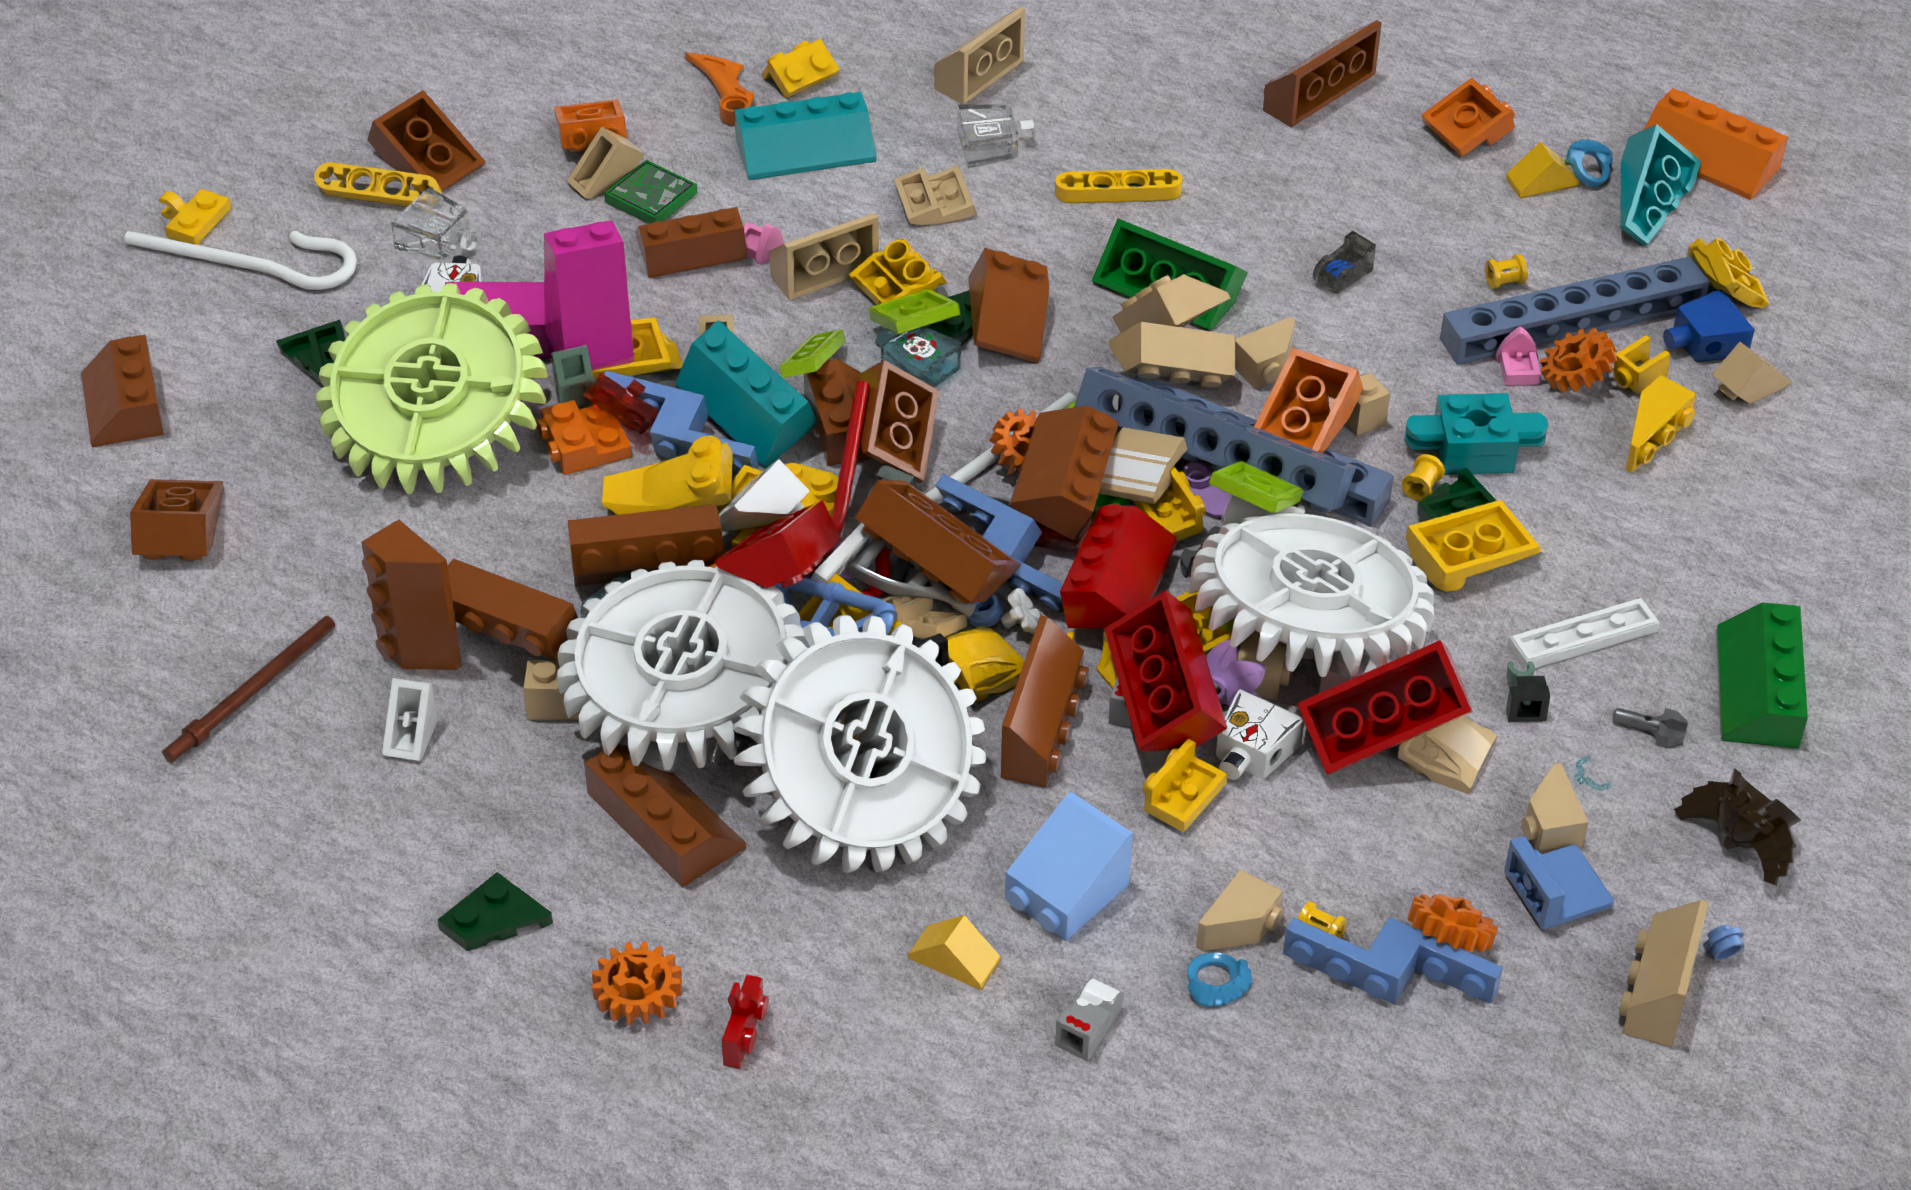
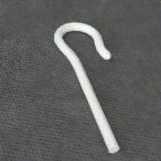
(260, 264)

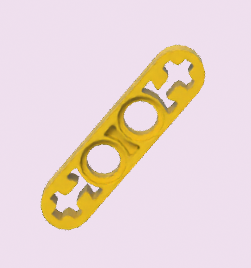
(1156, 185)
(377, 189)

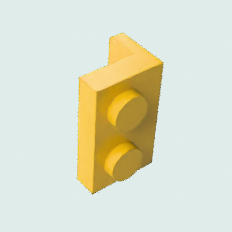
(801, 68)
(1177, 508)
(1182, 787)

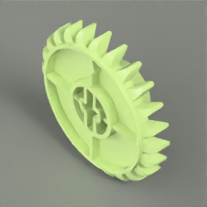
(430, 385)

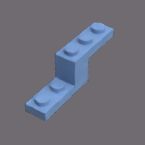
(681, 421)
(1008, 531)
(1392, 960)

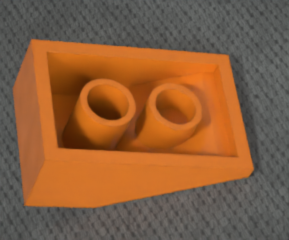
(1310, 400)

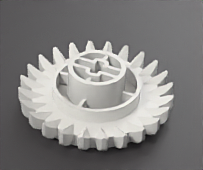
(1314, 589)
(672, 658)
(908, 726)

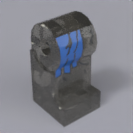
(1346, 263)

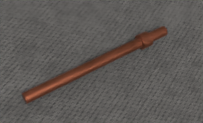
(198, 730)

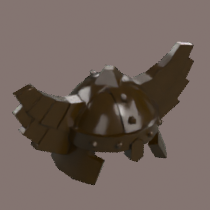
(1746, 821)

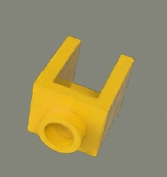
(1636, 369)

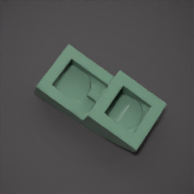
(572, 375)

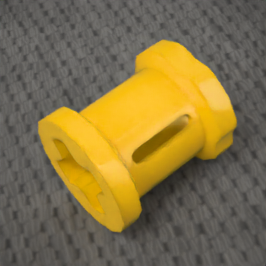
(1516, 266)
(1425, 473)
(1322, 920)

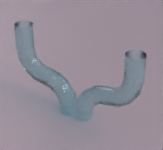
(1579, 777)

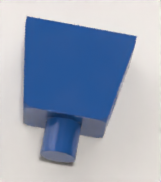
(1709, 328)

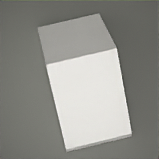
(409, 719)

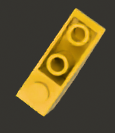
(1660, 414)

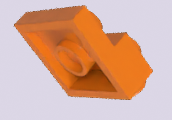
(1470, 117)
(582, 121)
(582, 436)

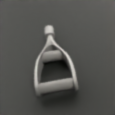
(913, 588)

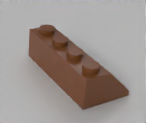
(1324, 76)
(1064, 468)
(643, 540)
(935, 541)
(410, 600)
(509, 610)
(1042, 705)
(661, 815)

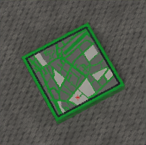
(650, 192)

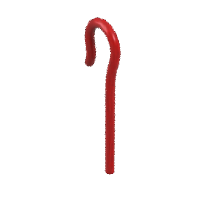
(846, 476)

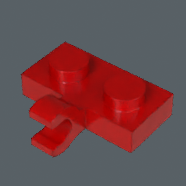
(746, 1008)

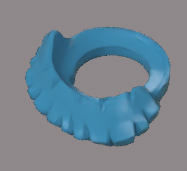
(1594, 148)
(1215, 996)

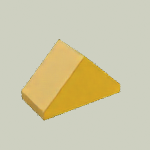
(1541, 173)
(956, 951)

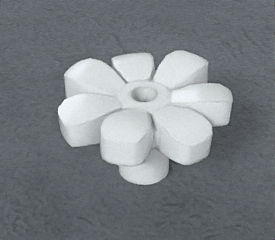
(1021, 612)

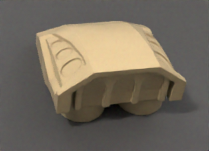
(1449, 753)

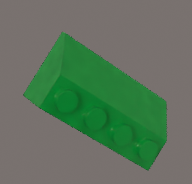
(1141, 257)
(1762, 676)

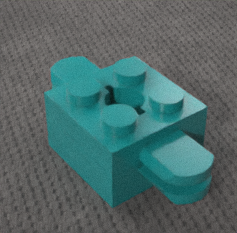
(1476, 432)

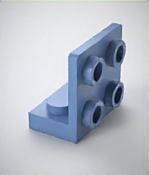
(1556, 883)

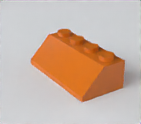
(1730, 147)

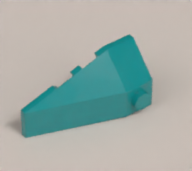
(1653, 180)

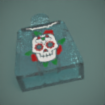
(921, 353)

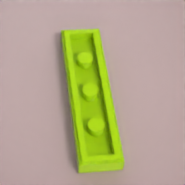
(812, 353)

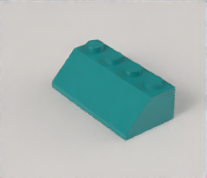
(804, 135)
(745, 394)

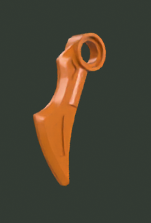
(725, 79)

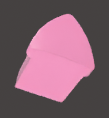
(761, 241)
(1519, 359)

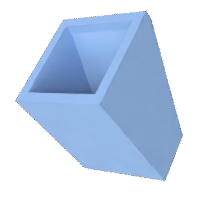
(1070, 867)

